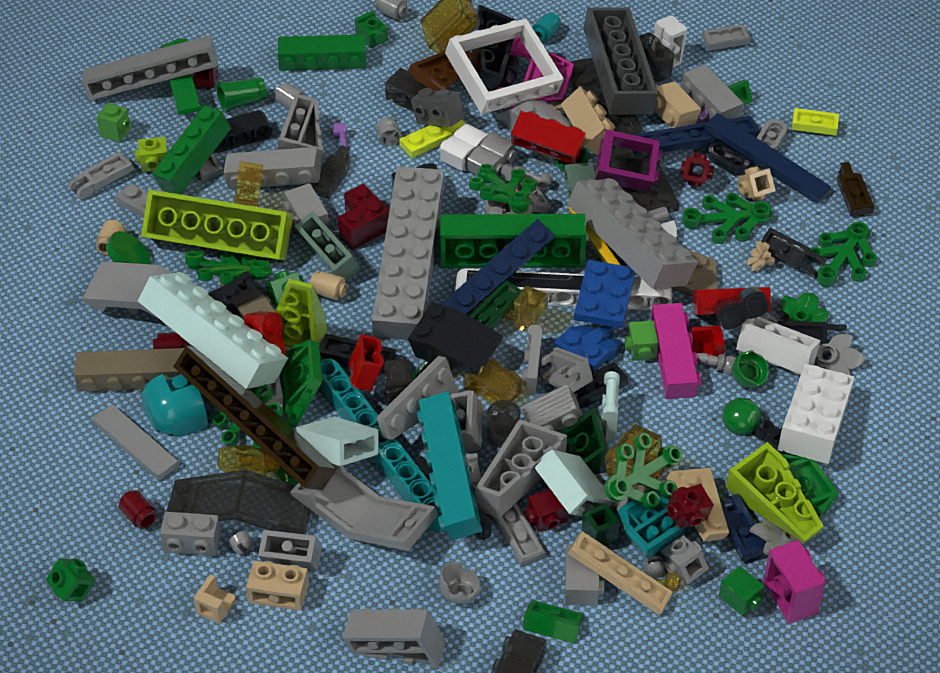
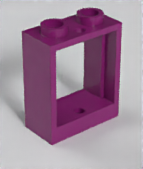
(627, 178)

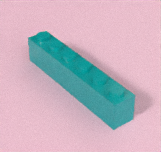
(449, 465)

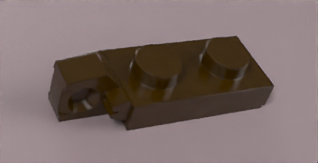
(854, 191)

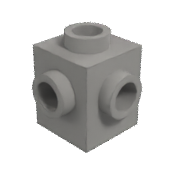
(685, 559)

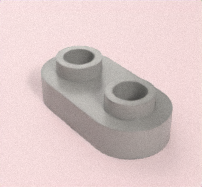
(773, 133)

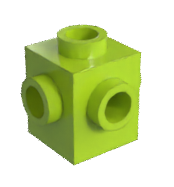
(150, 152)

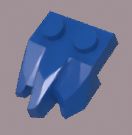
(590, 343)

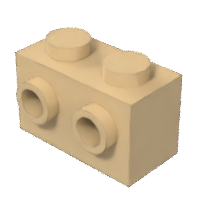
(676, 106)
(277, 585)

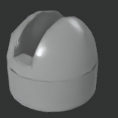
(241, 542)
(654, 566)

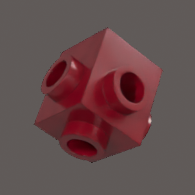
(688, 166)
(689, 506)

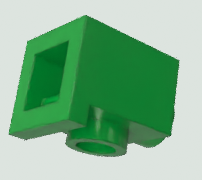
(374, 30)

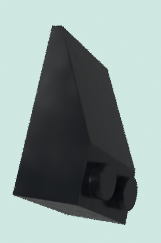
(453, 335)

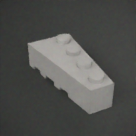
(514, 466)

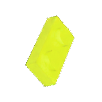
(815, 121)

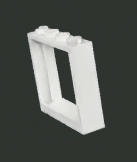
(509, 95)

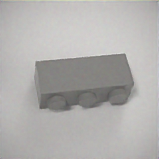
(711, 93)

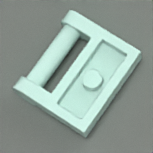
(610, 405)

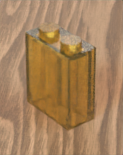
(448, 20)

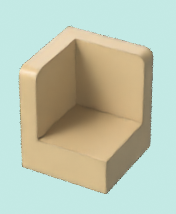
(212, 601)

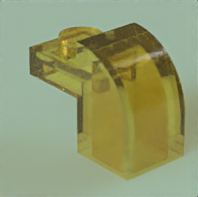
(248, 184)
(528, 308)

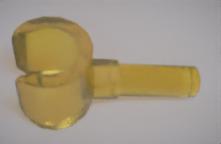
(671, 582)

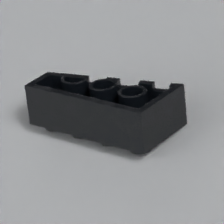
(491, 59)

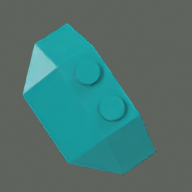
(649, 528)

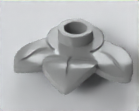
(843, 356)
(771, 534)

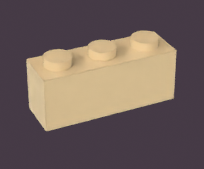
(588, 116)

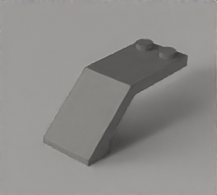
(120, 285)
(364, 514)

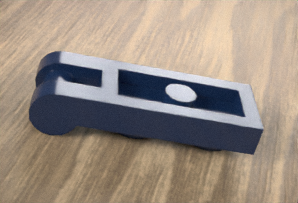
(739, 523)

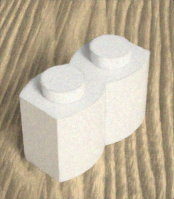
(459, 146)

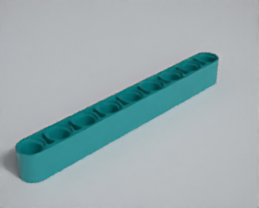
(391, 456)

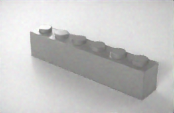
(150, 67)

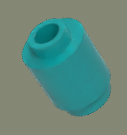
(547, 26)

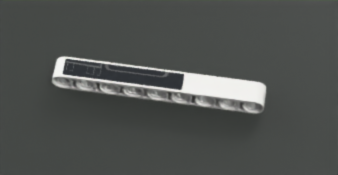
(565, 288)

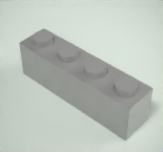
(279, 166)

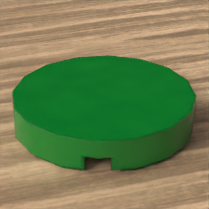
(127, 249)

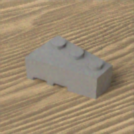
(395, 634)

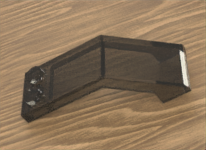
(243, 498)

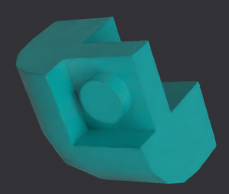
(174, 406)

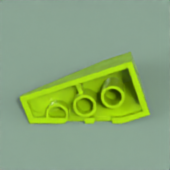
(301, 314)
(773, 493)

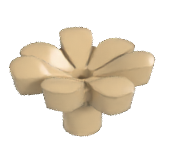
(760, 256)

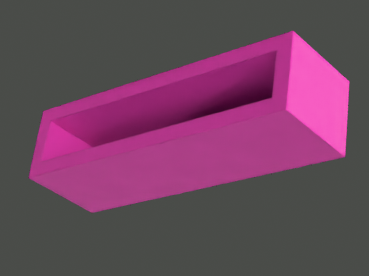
(674, 351)

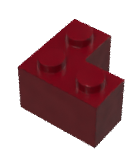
(363, 217)

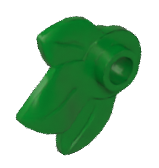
(803, 308)

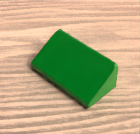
(553, 621)

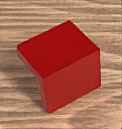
(708, 340)

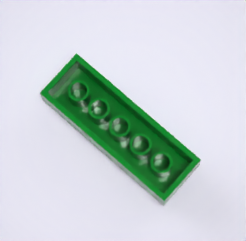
(477, 238)

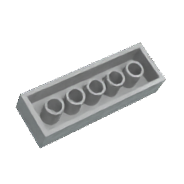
(632, 233)

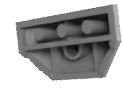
(542, 108)

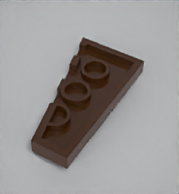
(436, 71)

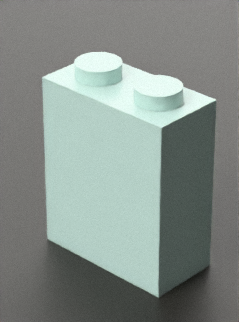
(341, 440)
(572, 482)

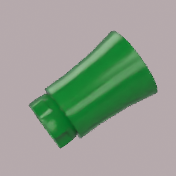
(240, 93)

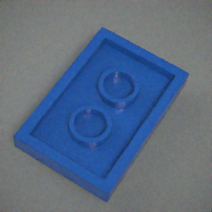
(604, 294)

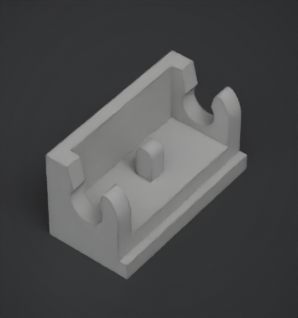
(566, 369)

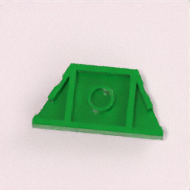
(300, 379)
(813, 483)

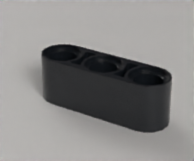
(245, 130)

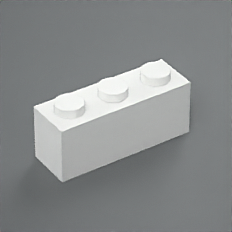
(778, 344)

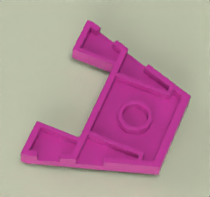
(565, 68)

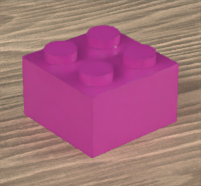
(794, 581)

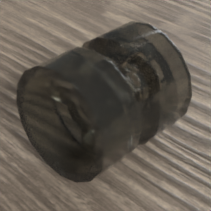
(501, 420)

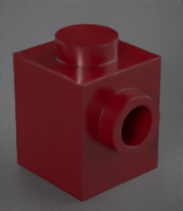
(545, 511)

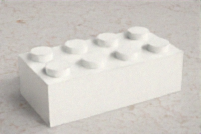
(816, 413)

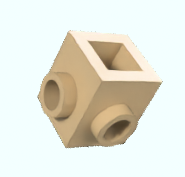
(756, 183)

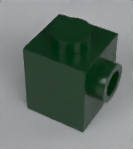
(601, 524)

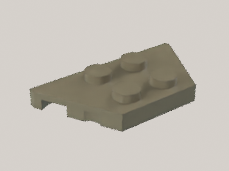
(703, 276)

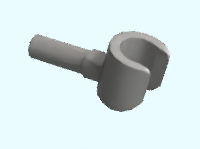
(542, 181)

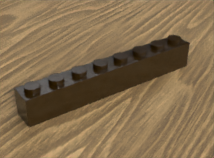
(256, 420)

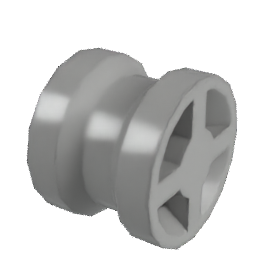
(388, 131)

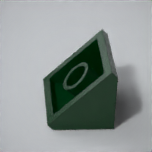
(588, 441)

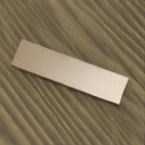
(620, 573)

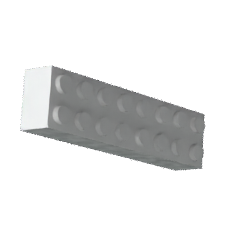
(408, 252)

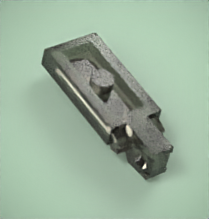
(332, 173)

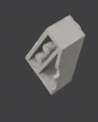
(302, 125)

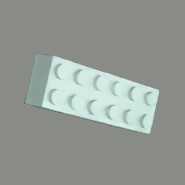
(213, 329)

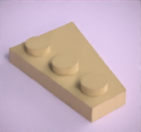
(715, 526)

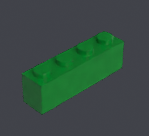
(322, 52)
(191, 150)

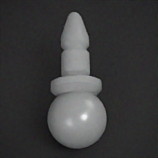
(721, 362)

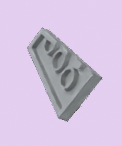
(402, 411)

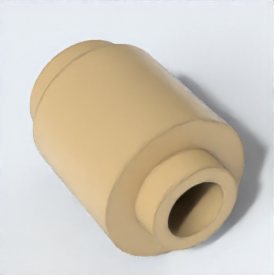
(108, 228)
(329, 285)

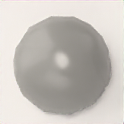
(458, 584)

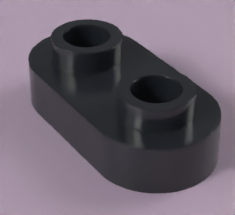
(728, 158)

